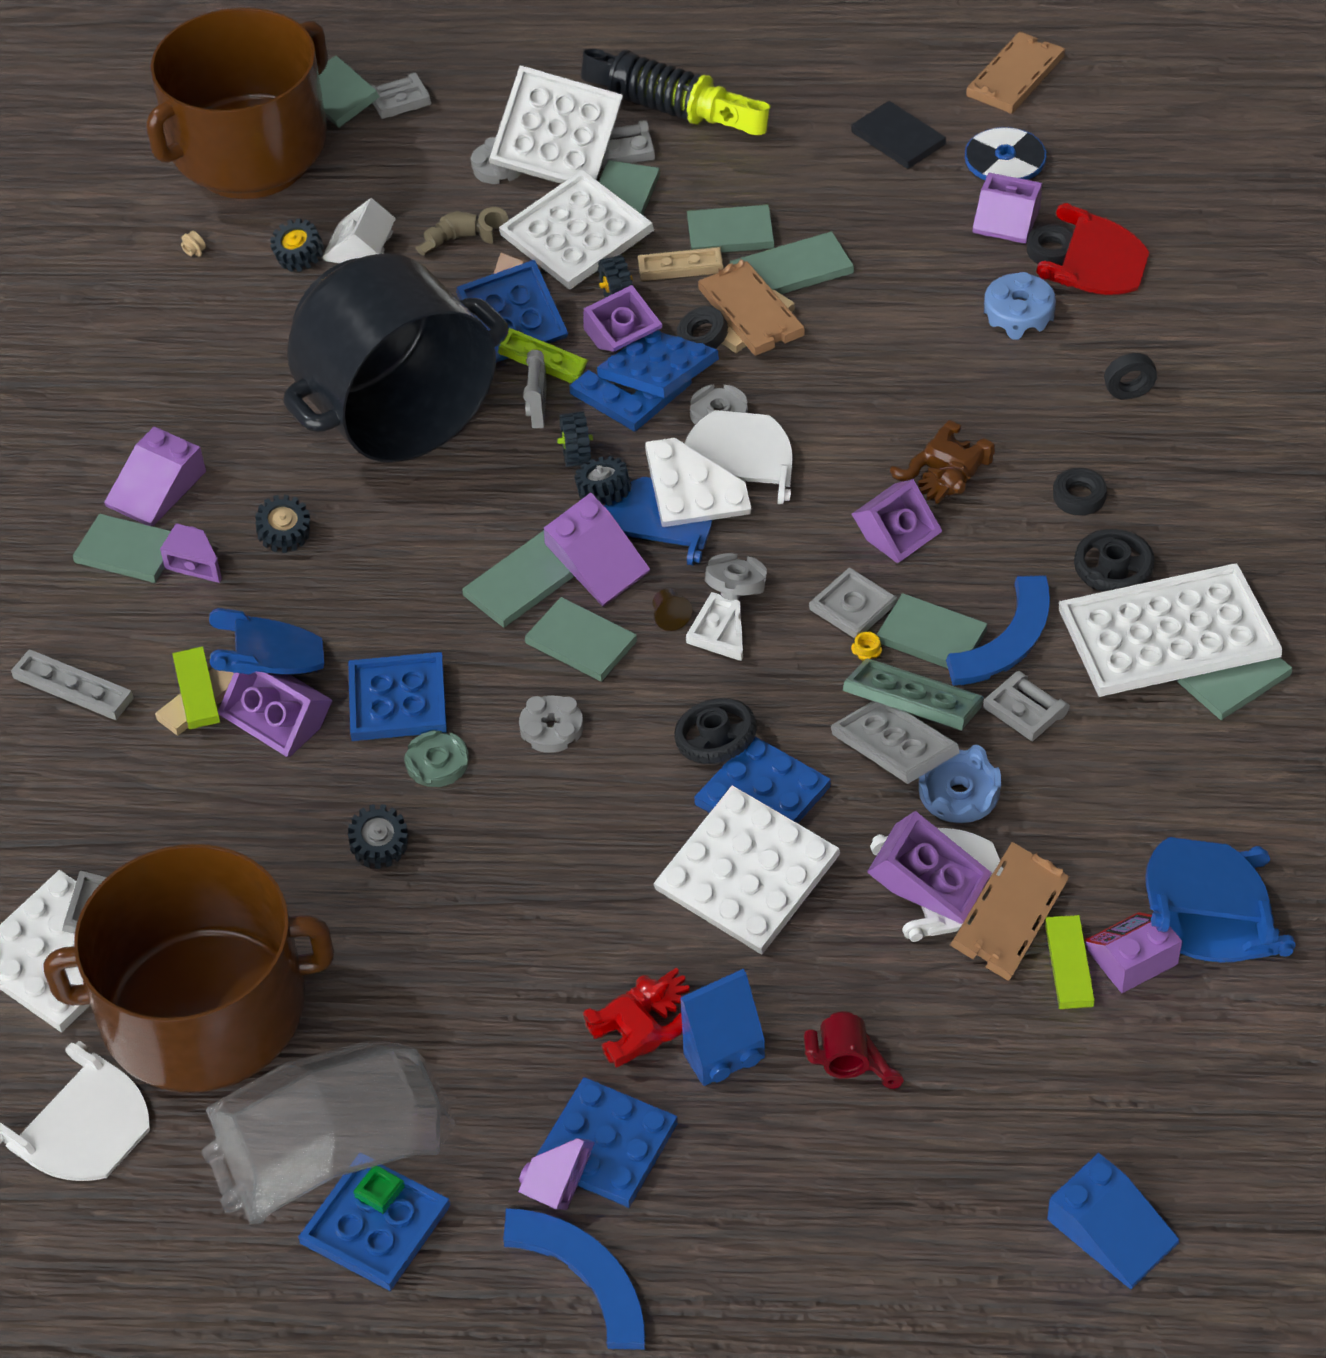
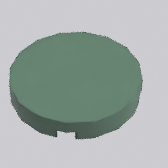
(436, 759)

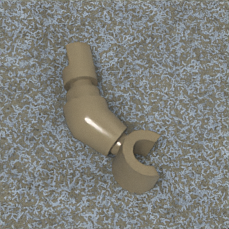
(463, 224)

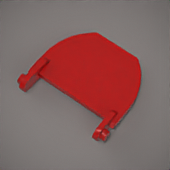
(1099, 257)

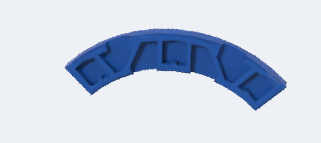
(1013, 643)
(590, 1262)

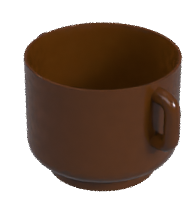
(239, 100)
(191, 966)

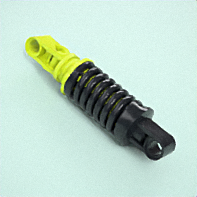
(673, 90)

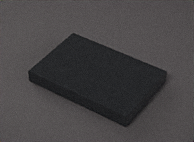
(898, 134)

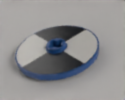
(1005, 153)

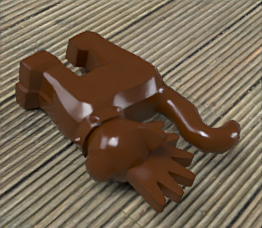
(948, 463)

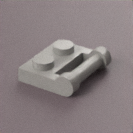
(401, 96)
(630, 149)
(536, 388)
(1022, 712)

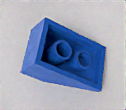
(721, 1028)
(1111, 1221)

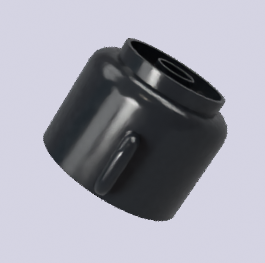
(390, 357)

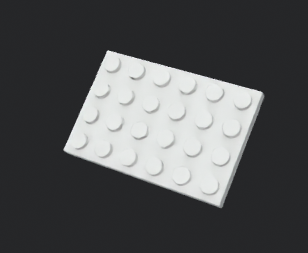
(1169, 629)

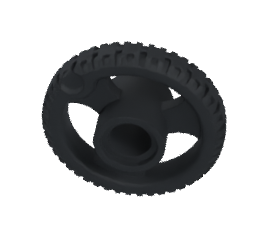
(1114, 559)
(717, 737)

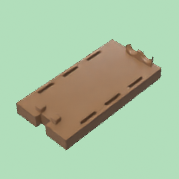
(1015, 72)
(751, 307)
(1010, 910)

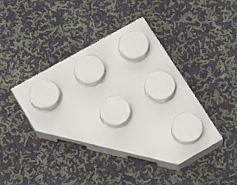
(692, 486)

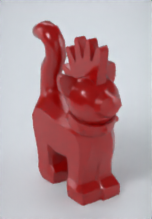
(632, 1019)

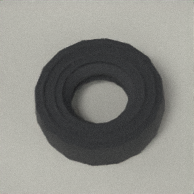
(1048, 233)
(700, 316)
(1124, 365)
(1079, 505)

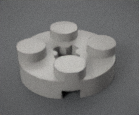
(486, 171)
(708, 398)
(735, 576)
(551, 708)

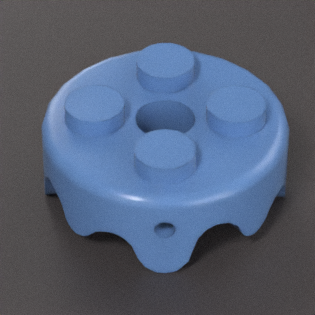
(1017, 314)
(966, 769)

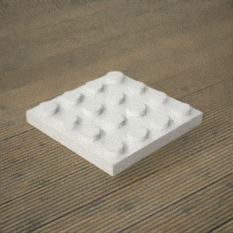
(555, 127)
(576, 229)
(747, 869)
(25, 943)

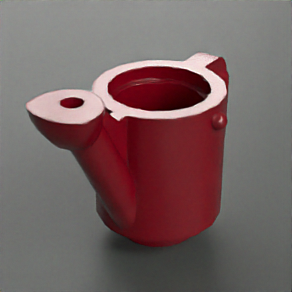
(848, 1050)

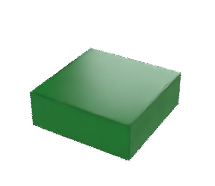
(379, 1189)

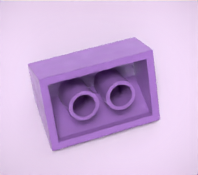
(275, 709)

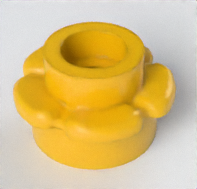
(866, 646)

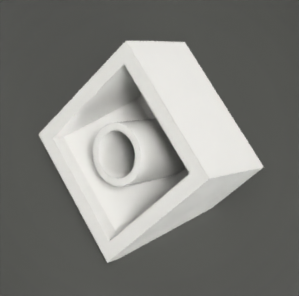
(360, 233)

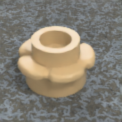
(193, 244)

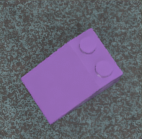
(155, 476)
(595, 549)
(929, 869)

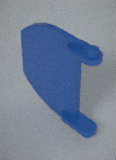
(640, 518)
(265, 645)
(1207, 882)
(1227, 938)

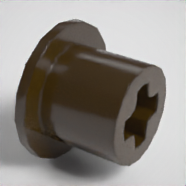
(671, 610)

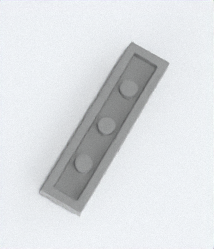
(72, 684)

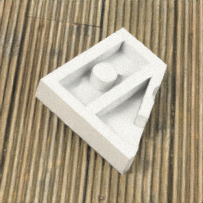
(718, 627)

